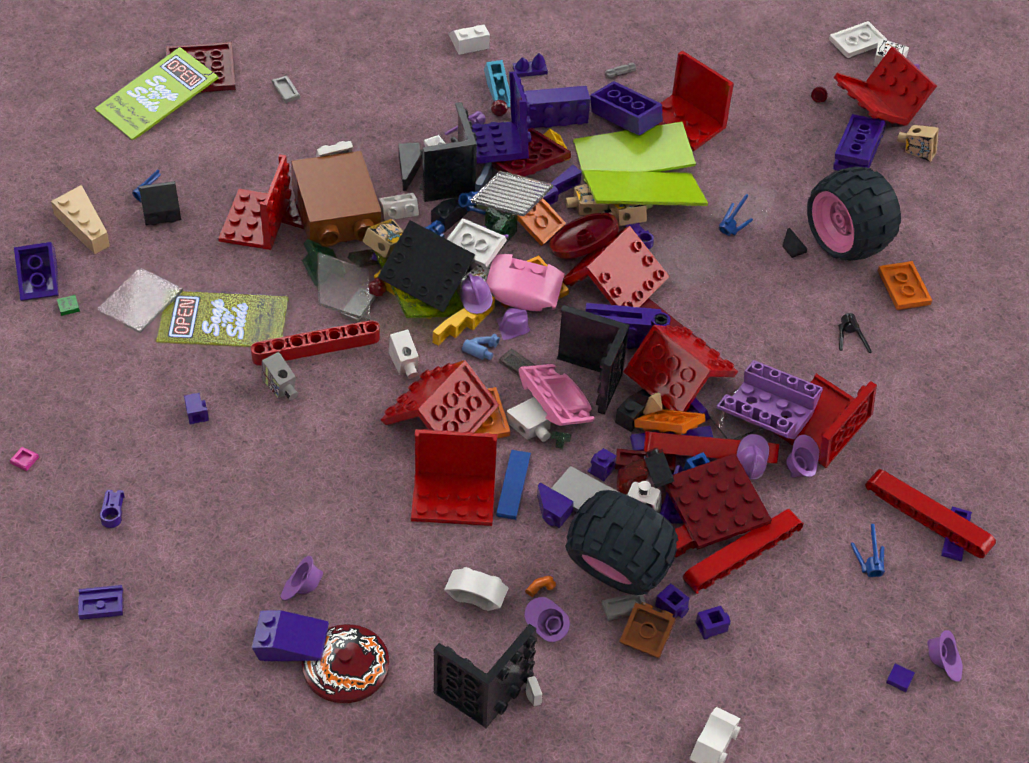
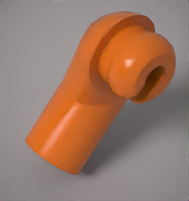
(537, 584)

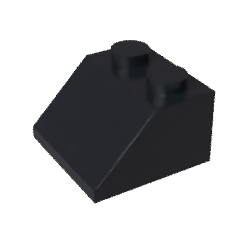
(160, 203)

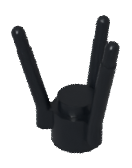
(850, 325)

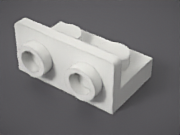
(399, 206)

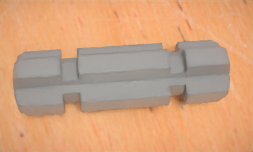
(620, 70)

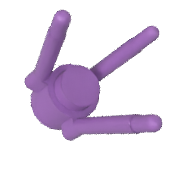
(476, 118)

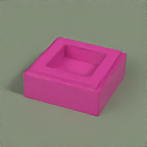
(24, 458)

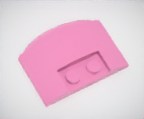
(524, 283)
(556, 394)

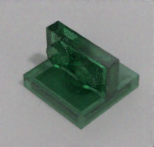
(501, 223)
(310, 260)

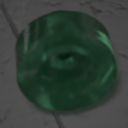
(560, 437)

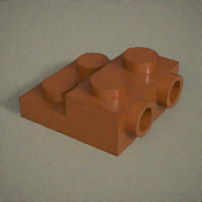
(648, 629)

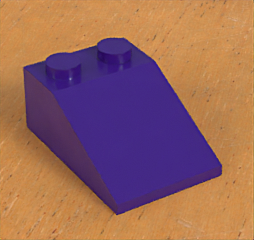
(37, 271)
(289, 637)

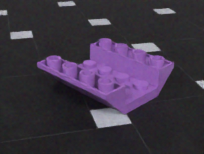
(773, 397)

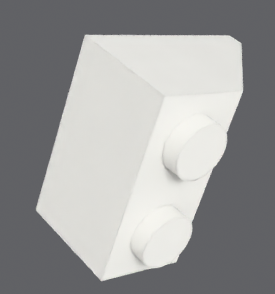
(470, 39)

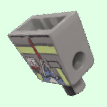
(279, 376)

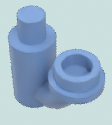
(475, 349)

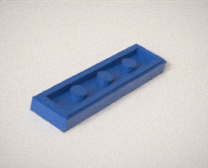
(513, 484)

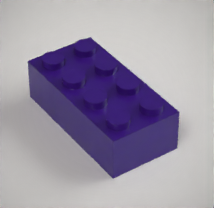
(558, 106)
(626, 108)

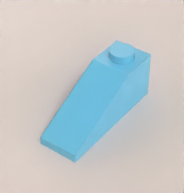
(497, 81)

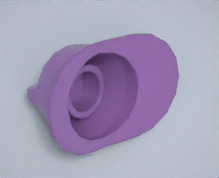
(475, 294)
(513, 323)
(753, 455)
(804, 457)
(303, 579)
(547, 617)
(945, 655)

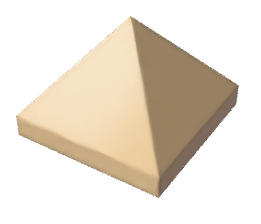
(653, 404)

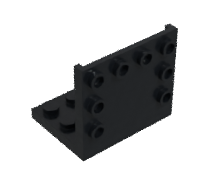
(451, 166)
(427, 266)
(595, 345)
(483, 694)

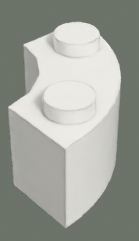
(476, 588)
(716, 737)

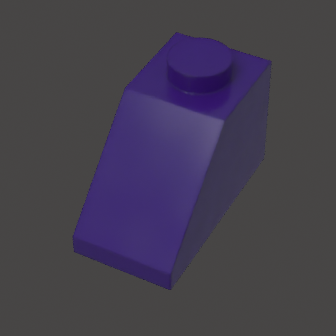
(553, 505)

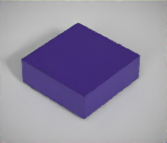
(900, 677)

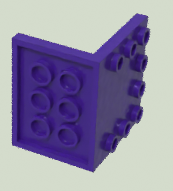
(506, 139)

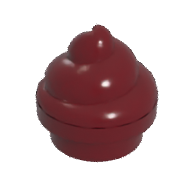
(819, 94)
(499, 108)
(377, 287)

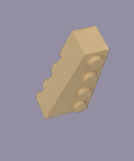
(81, 219)

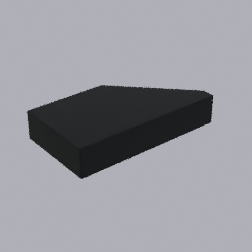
(793, 244)

